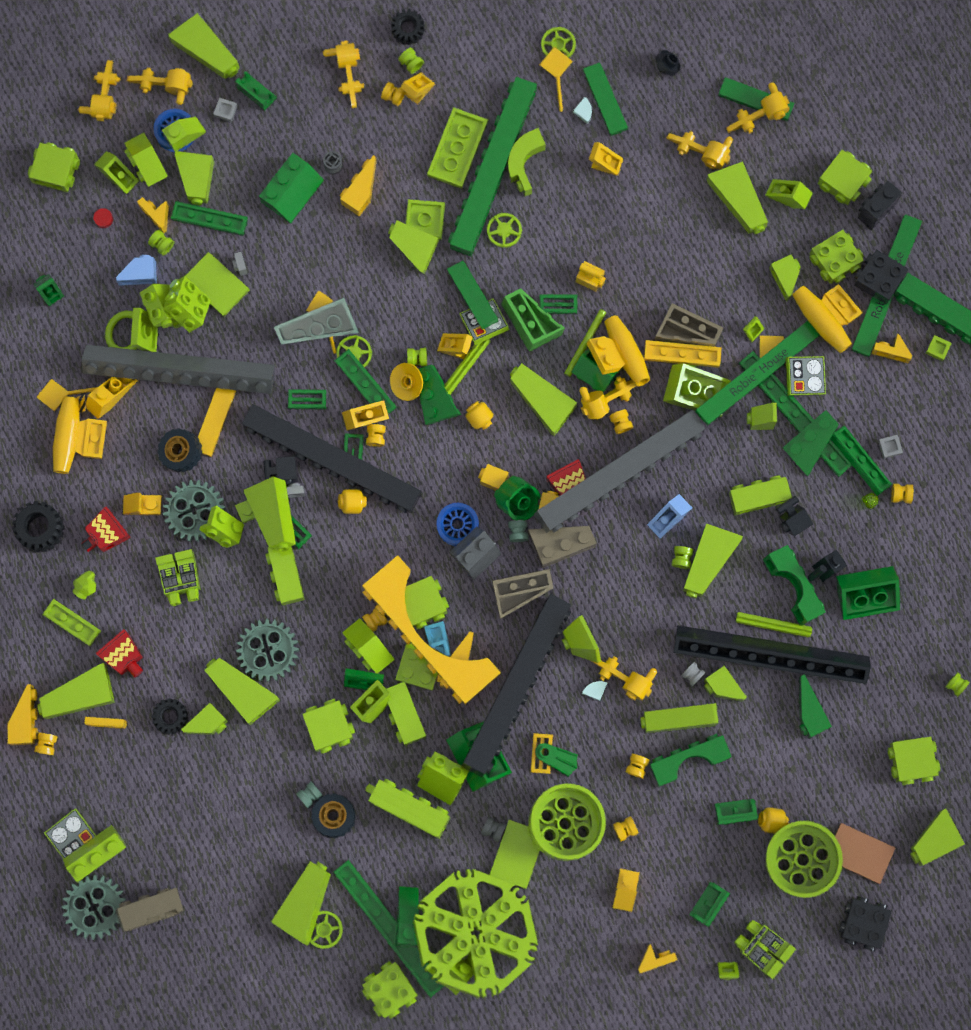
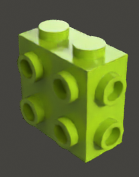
(54, 166)
(845, 177)
(836, 257)
(154, 300)
(186, 304)
(425, 602)
(328, 726)
(914, 760)
(442, 777)
(389, 990)

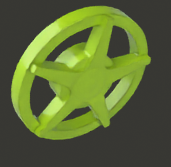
(558, 42)
(504, 230)
(355, 349)
(325, 929)

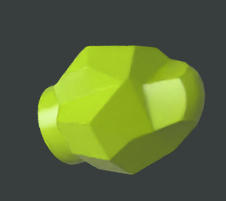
(84, 585)

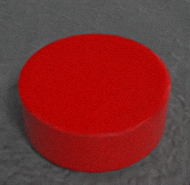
(103, 218)

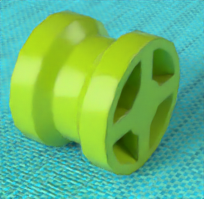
(957, 684)

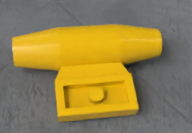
(829, 314)
(618, 352)
(76, 436)

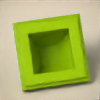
(753, 329)
(728, 970)

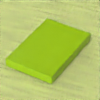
(217, 283)
(515, 855)

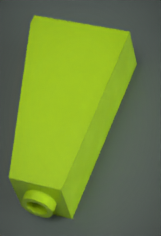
(203, 45)
(739, 196)
(543, 398)
(272, 511)
(711, 555)
(243, 692)
(81, 693)
(680, 718)
(302, 906)

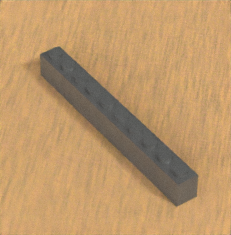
(178, 369)
(619, 471)

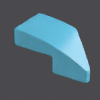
(438, 637)

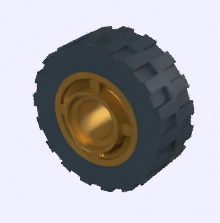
(169, 448)
(321, 813)

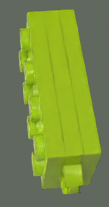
(408, 808)

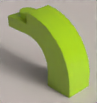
(522, 150)

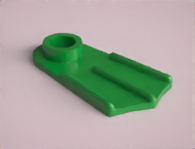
(557, 758)

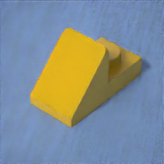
(417, 87)
(605, 159)
(158, 216)
(455, 344)
(897, 352)
(142, 504)
(626, 890)
(650, 962)

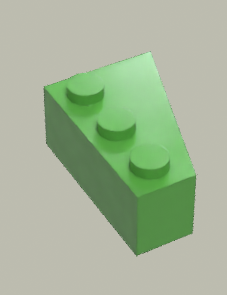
(530, 320)

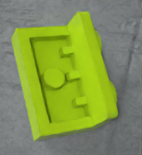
(222, 527)

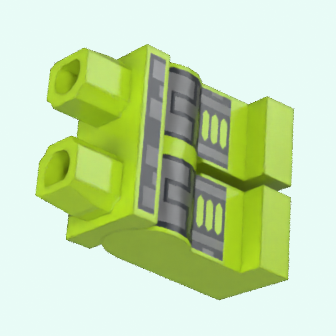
(179, 583)
(758, 946)

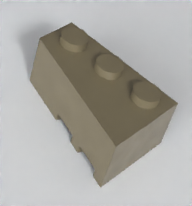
(687, 328)
(562, 544)
(520, 589)
(149, 909)

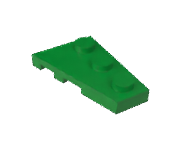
(434, 398)
(811, 441)

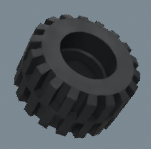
(29, 513)

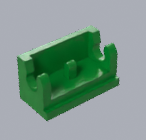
(255, 91)
(736, 811)
(709, 904)

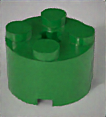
(517, 498)

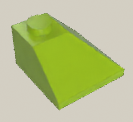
(580, 641)

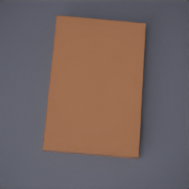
(863, 853)

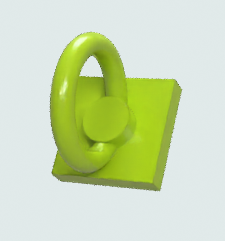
(143, 332)

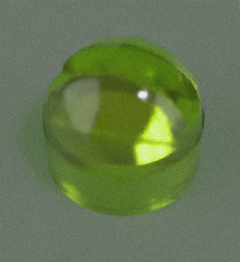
(870, 500)

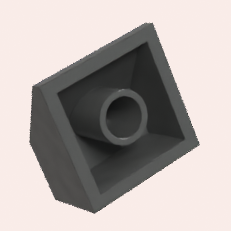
(475, 552)

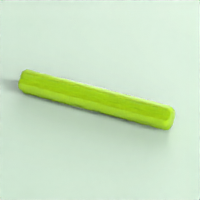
(465, 365)
(773, 624)

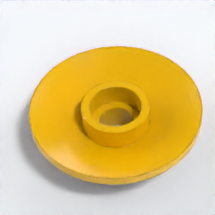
(400, 381)

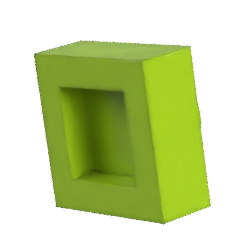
(938, 348)
(245, 511)

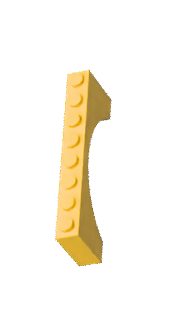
(463, 677)

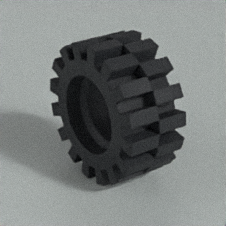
(410, 16)
(158, 716)

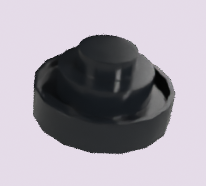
(668, 63)

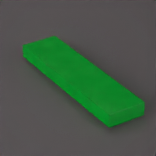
(746, 95)
(605, 99)
(209, 218)
(472, 295)
(363, 380)
(860, 460)

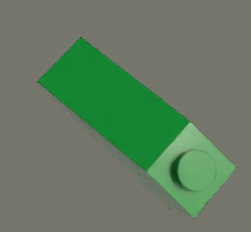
(48, 289)
(812, 716)
(407, 907)

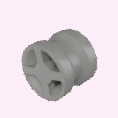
(693, 674)

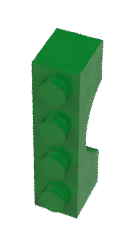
(784, 564)
(666, 769)

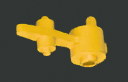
(347, 58)
(175, 83)
(102, 105)
(774, 107)
(713, 155)
(596, 403)
(635, 685)

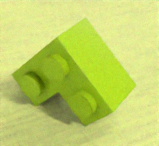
(145, 158)
(368, 646)

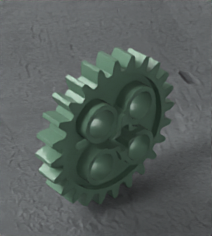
(188, 494)
(251, 655)
(78, 916)

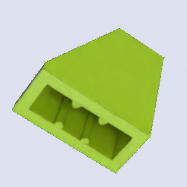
(196, 175)
(414, 244)
(937, 839)

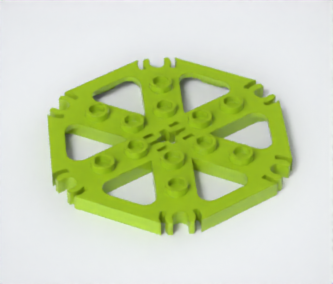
(465, 943)

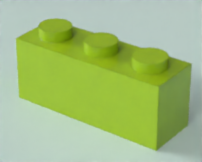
(759, 495)
(285, 576)
(404, 715)
(94, 853)

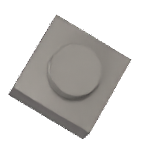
(225, 109)
(239, 264)
(890, 446)
(295, 490)

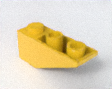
(359, 193)
(107, 395)
(22, 724)

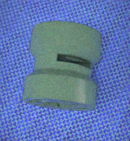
(517, 529)
(309, 795)

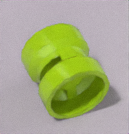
(410, 60)
(161, 242)
(412, 356)
(682, 557)

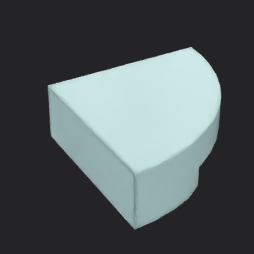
(584, 110)
(595, 690)

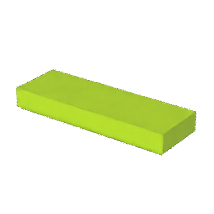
(71, 622)

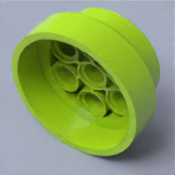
(575, 797)
(822, 839)

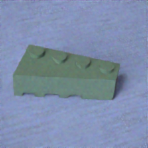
(320, 323)

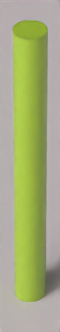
(583, 346)

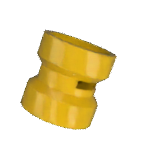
(393, 94)
(621, 421)
(375, 435)
(902, 493)
(374, 620)
(47, 739)
(639, 761)
(630, 828)

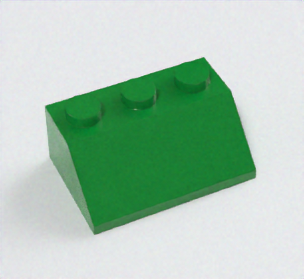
(291, 188)
(868, 592)
(460, 745)

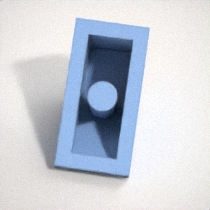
(138, 271)
(669, 516)

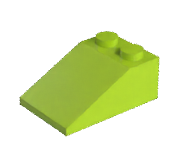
(692, 387)

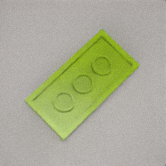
(457, 148)

